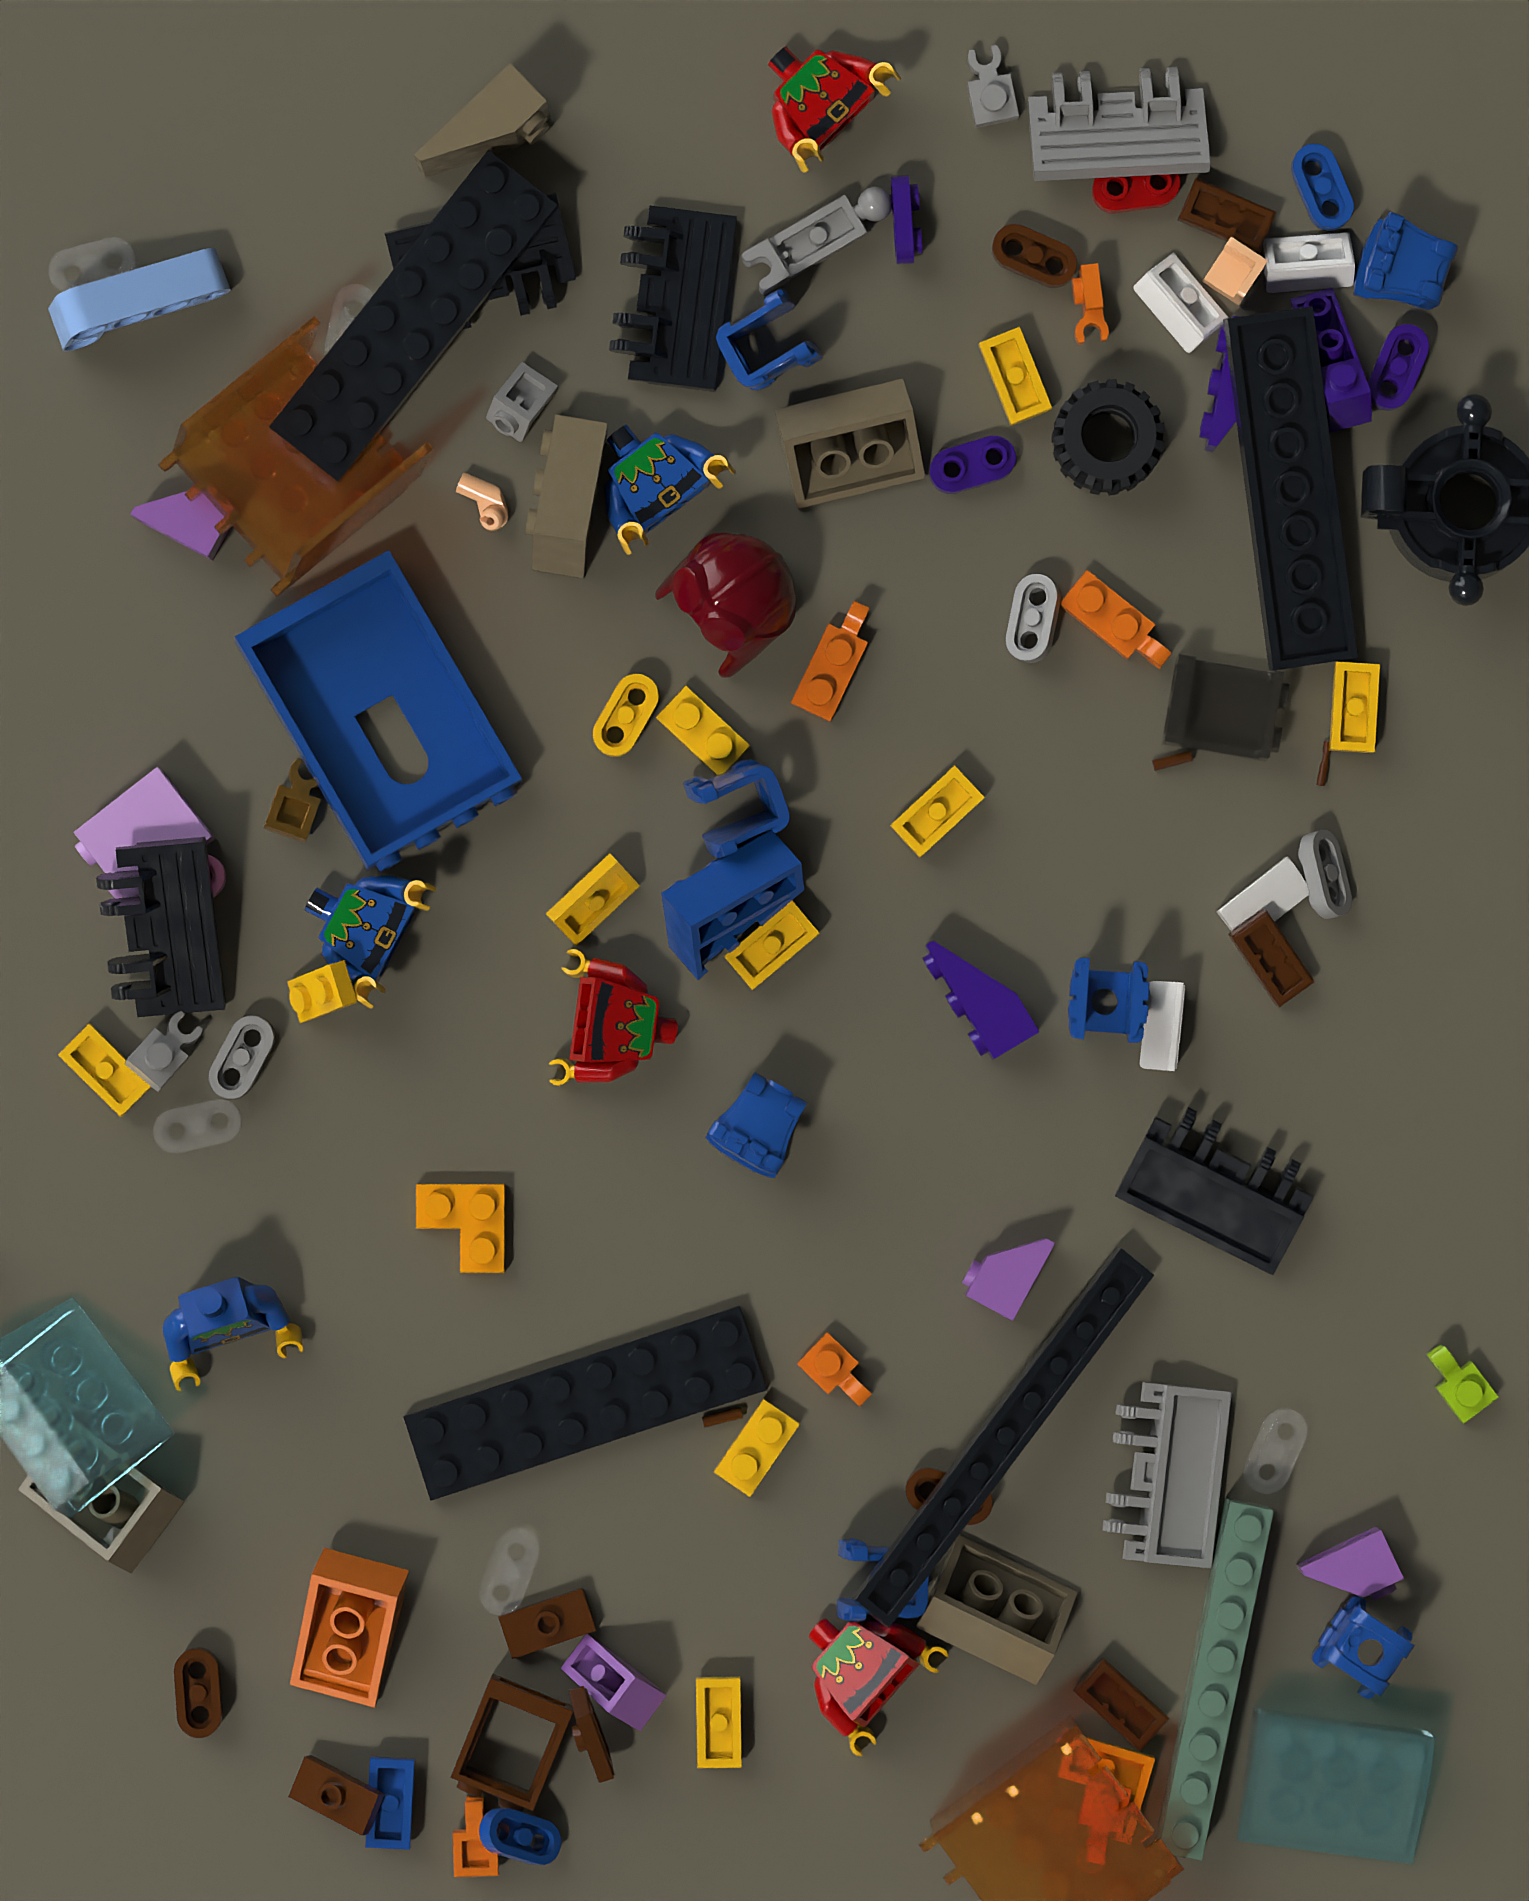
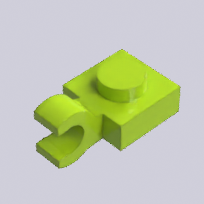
(1462, 1387)

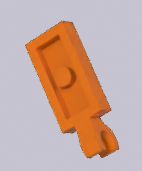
(1113, 620)
(832, 666)

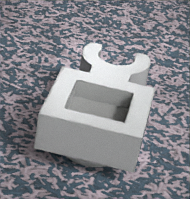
(991, 95)
(161, 1054)

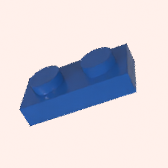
(394, 1818)

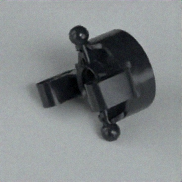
(1409, 504)

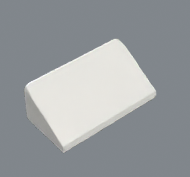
(1308, 262)
(1180, 303)
(1273, 891)
(1163, 1026)

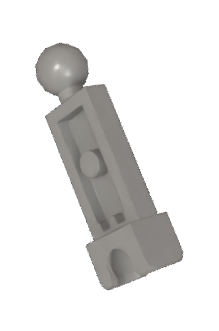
(816, 237)

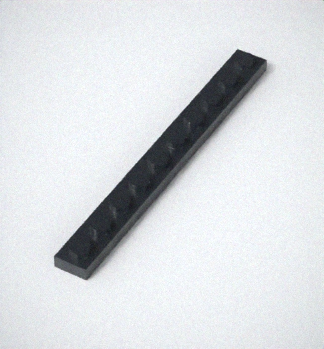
(1002, 1437)

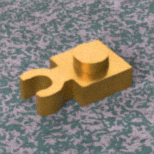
(293, 807)

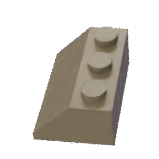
(850, 443)
(997, 1610)

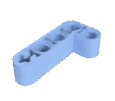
(135, 296)

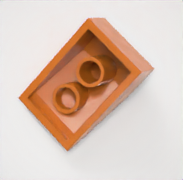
(348, 1626)

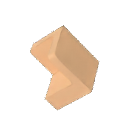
(1235, 271)

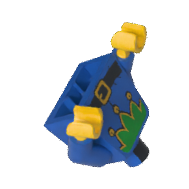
(655, 480)
(366, 926)
(221, 1316)

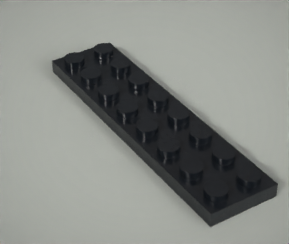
(413, 316)
(1290, 488)
(585, 1403)

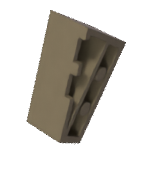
(566, 495)

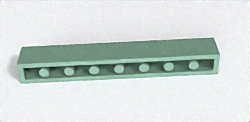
(1214, 1677)

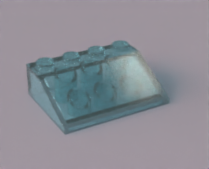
(72, 1408)
(1334, 1785)

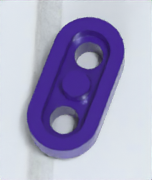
(904, 201)
(1396, 368)
(973, 465)

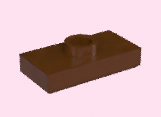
(1226, 215)
(1271, 958)
(547, 1623)
(1121, 1704)
(589, 1734)
(336, 1795)

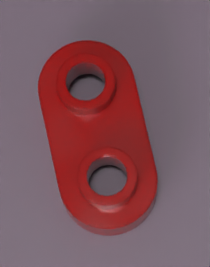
(1136, 193)

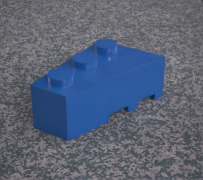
(728, 897)

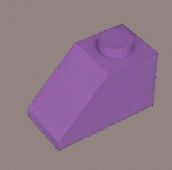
(184, 522)
(1006, 1276)
(1356, 1565)
(613, 1682)

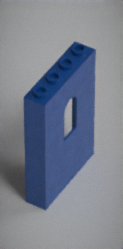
(344, 655)

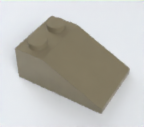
(495, 120)
(121, 1520)

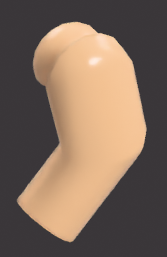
(488, 498)

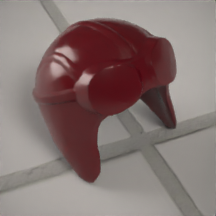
(735, 594)

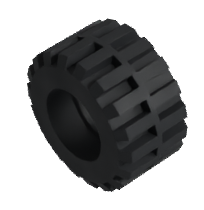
(1116, 400)

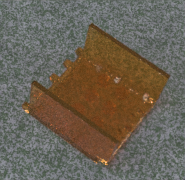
(265, 485)
(1052, 1830)

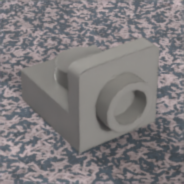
(520, 402)

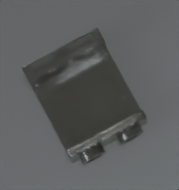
(1224, 709)

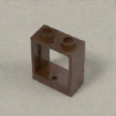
(528, 1700)

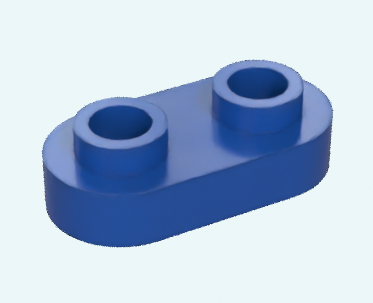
(1322, 188)
(517, 1834)

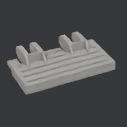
(1118, 136)
(1179, 1474)

